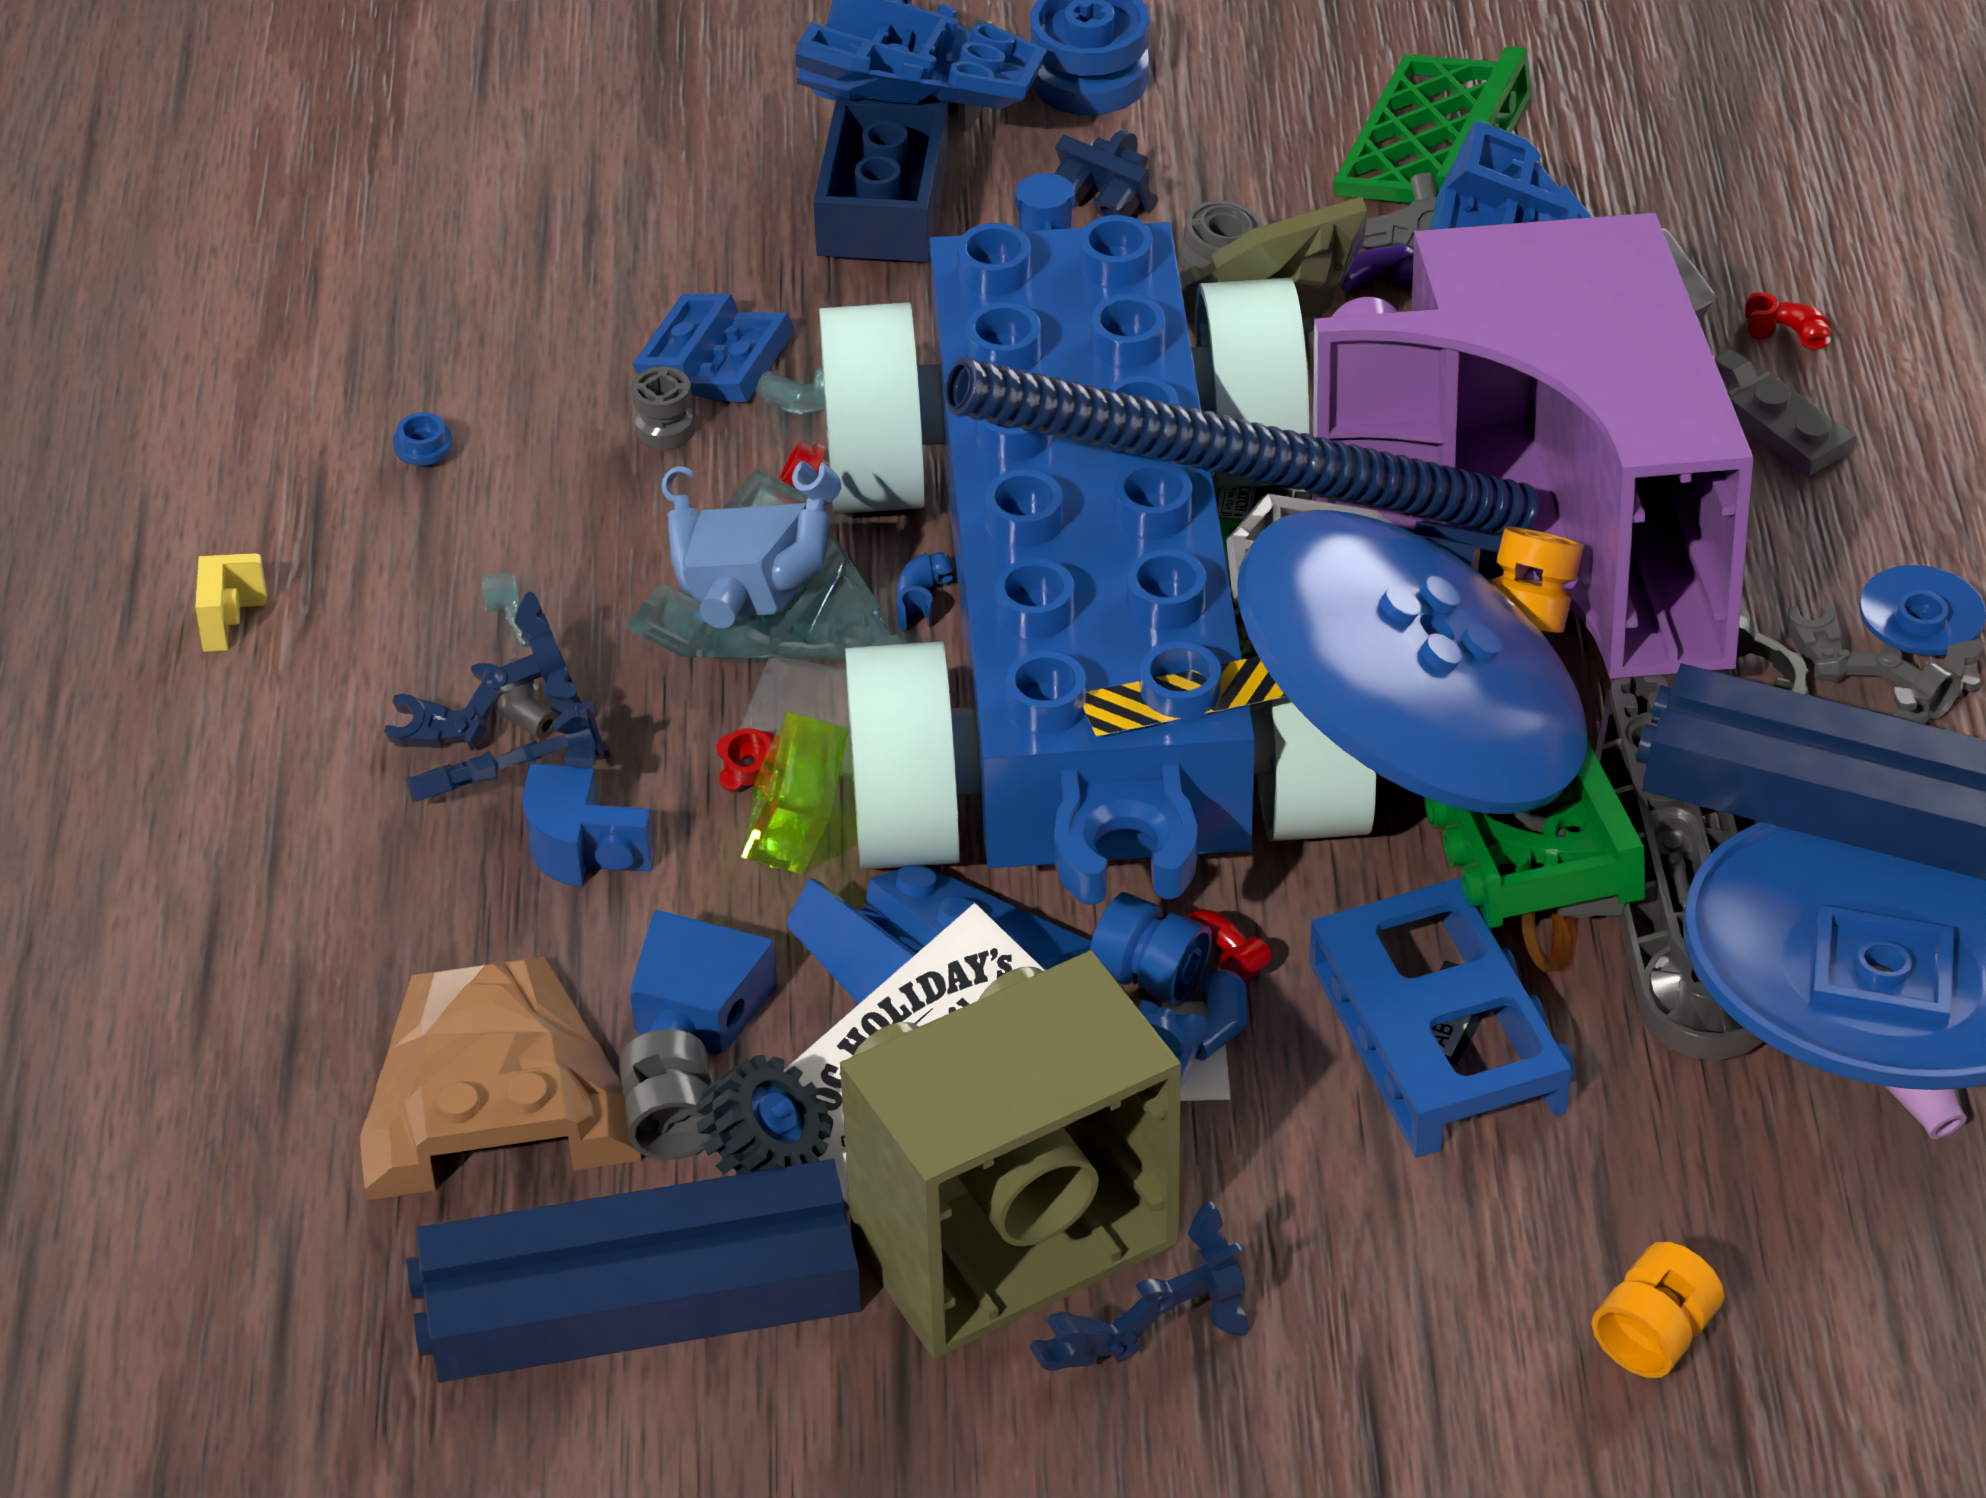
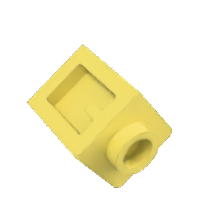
(223, 588)

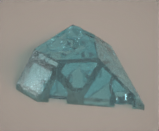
(818, 622)

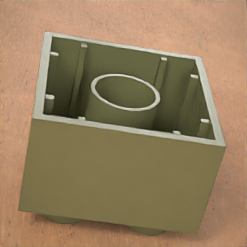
(1011, 1150)

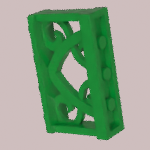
(1580, 867)

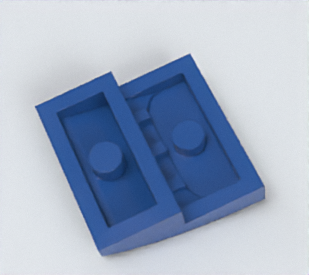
(717, 345)

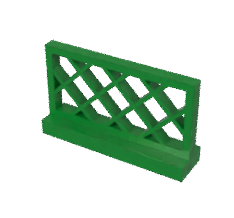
(1493, 102)

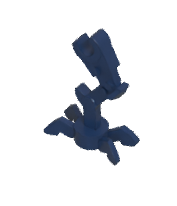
(437, 724)
(580, 736)
(1217, 1275)

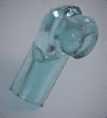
(792, 395)

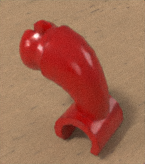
(1807, 321)
(1240, 954)

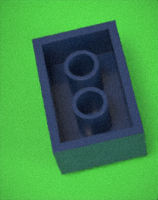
(881, 179)

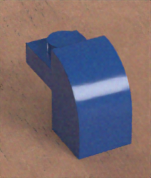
(574, 833)

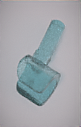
(502, 594)

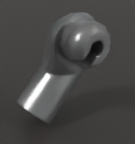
(526, 711)

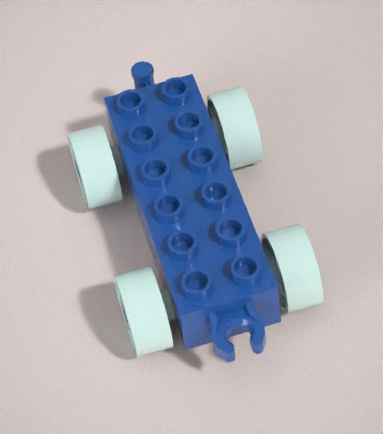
(1072, 563)

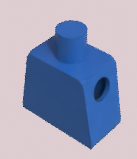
(700, 979)

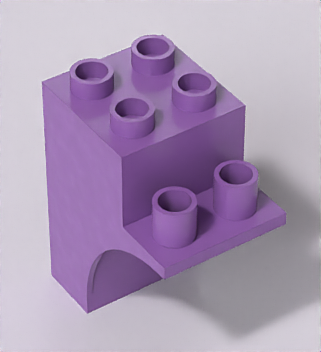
(1587, 375)

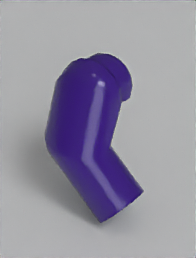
(1378, 262)

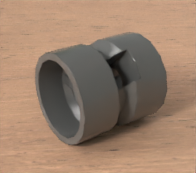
(662, 1086)

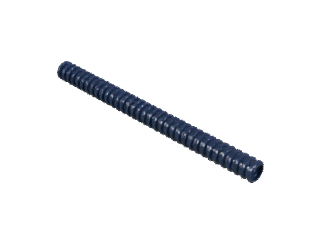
(1236, 447)

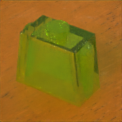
(794, 793)

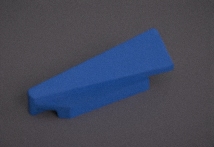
(852, 944)

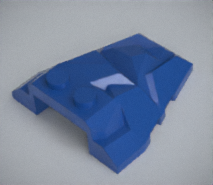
(909, 53)

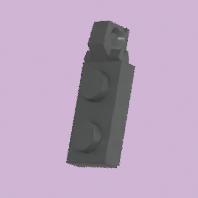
(1782, 416)

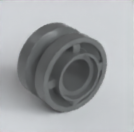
(1212, 227)

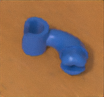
(914, 583)

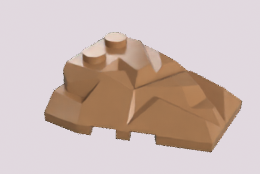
(485, 1065)

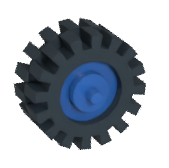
(762, 1118)

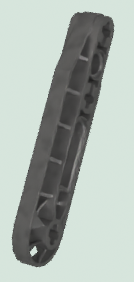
(1668, 990)

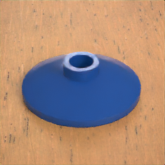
(1921, 609)

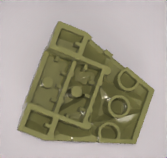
(1308, 248)

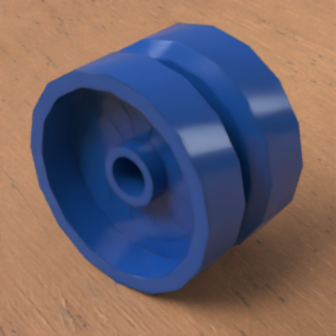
(1092, 55)

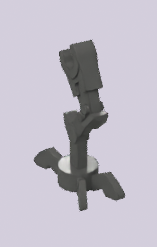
(1923, 692)

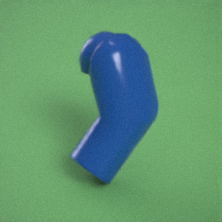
(1226, 1010)

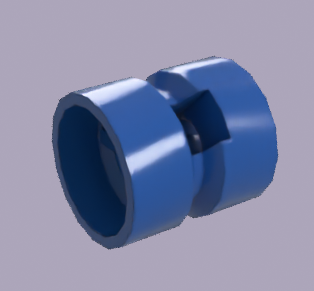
(1159, 952)

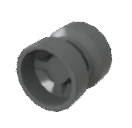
(662, 407)

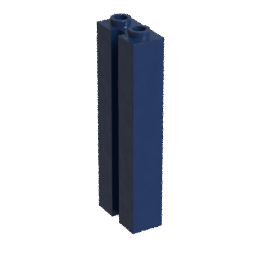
(1819, 768)
(633, 1271)

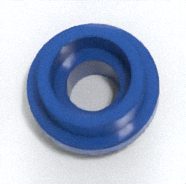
(422, 439)

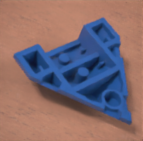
(1500, 183)

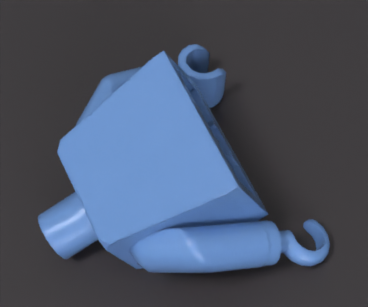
(749, 556)

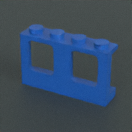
(1394, 1015)

